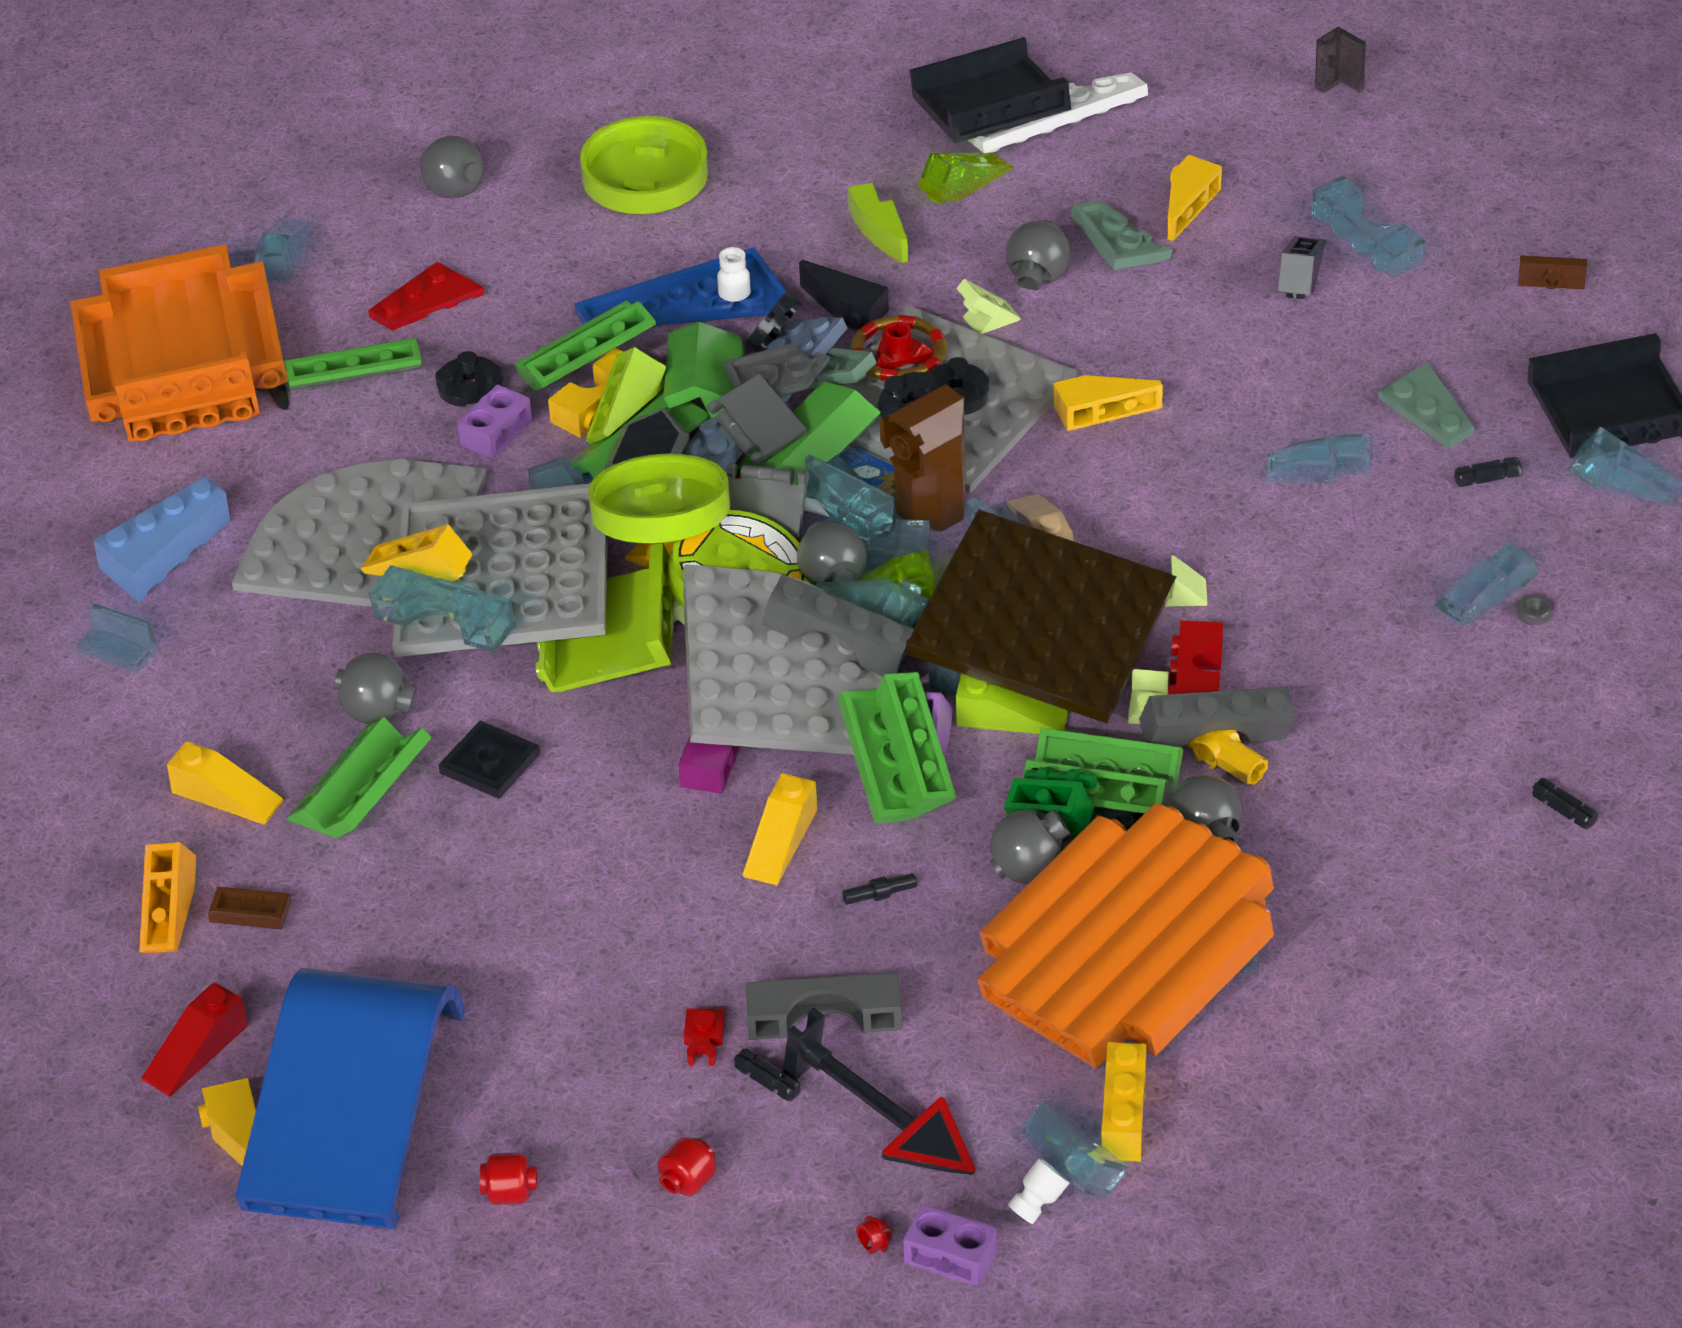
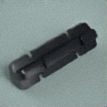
(1487, 471)
(1564, 803)
(767, 1074)

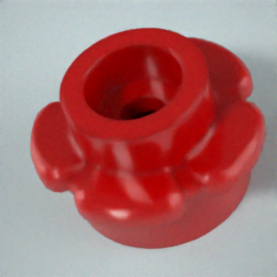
(875, 1231)

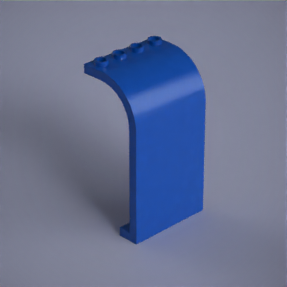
(341, 1096)

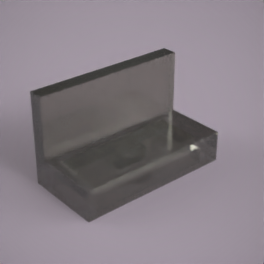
(1340, 60)

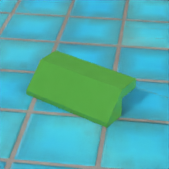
(584, 344)
(352, 364)
(697, 364)
(833, 422)
(596, 455)
(897, 748)
(1127, 771)
(358, 779)

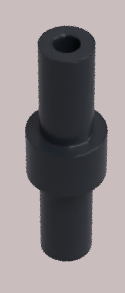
(879, 888)

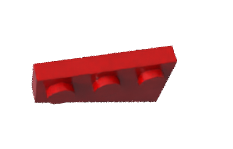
(427, 292)

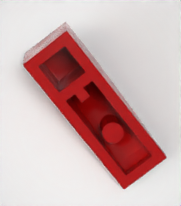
(197, 1037)

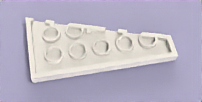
(1085, 101)

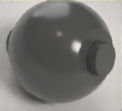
(452, 167)
(1037, 253)
(831, 553)
(373, 688)
(1210, 802)
(1026, 843)

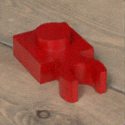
(703, 1032)

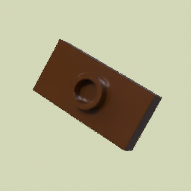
(1552, 272)
(249, 908)

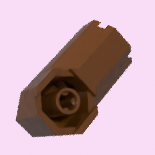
(929, 458)

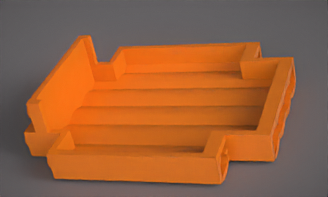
(178, 343)
(1127, 933)

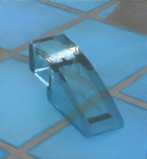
(1320, 459)
(1488, 584)

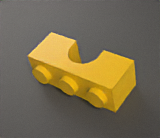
(576, 406)
(1124, 1100)

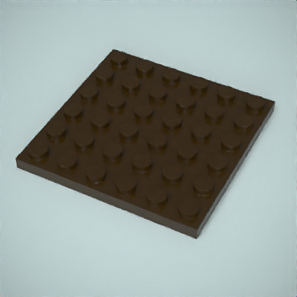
(1041, 616)

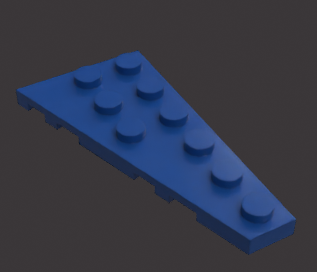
(692, 295)

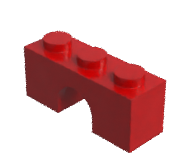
(1197, 650)

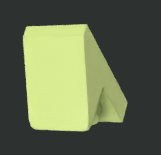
(985, 308)
(1188, 586)
(1146, 684)

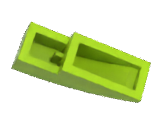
(878, 221)

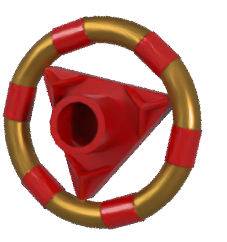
(899, 348)

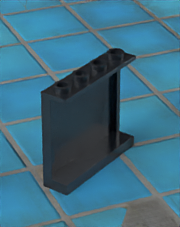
(988, 91)
(1608, 387)

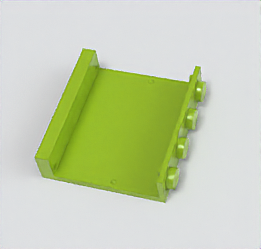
(635, 637)

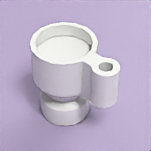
(733, 275)
(1042, 1187)

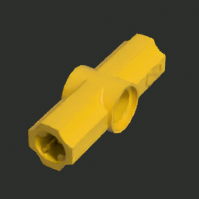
(1225, 750)

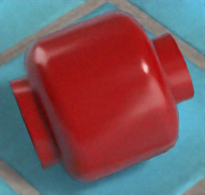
(686, 1166)
(507, 1178)

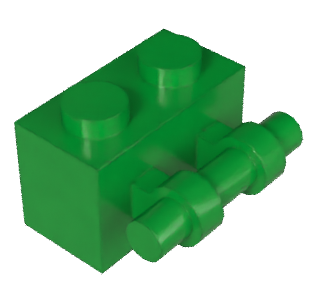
(1051, 790)

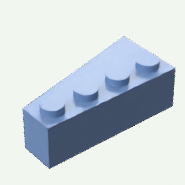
(162, 537)

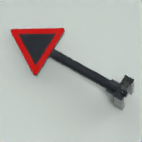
(925, 1142)

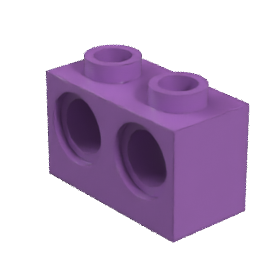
(494, 421)
(950, 1245)

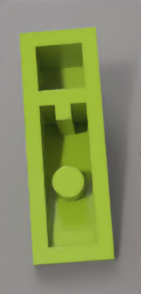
(630, 386)
(998, 708)

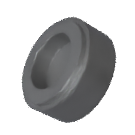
(1534, 609)

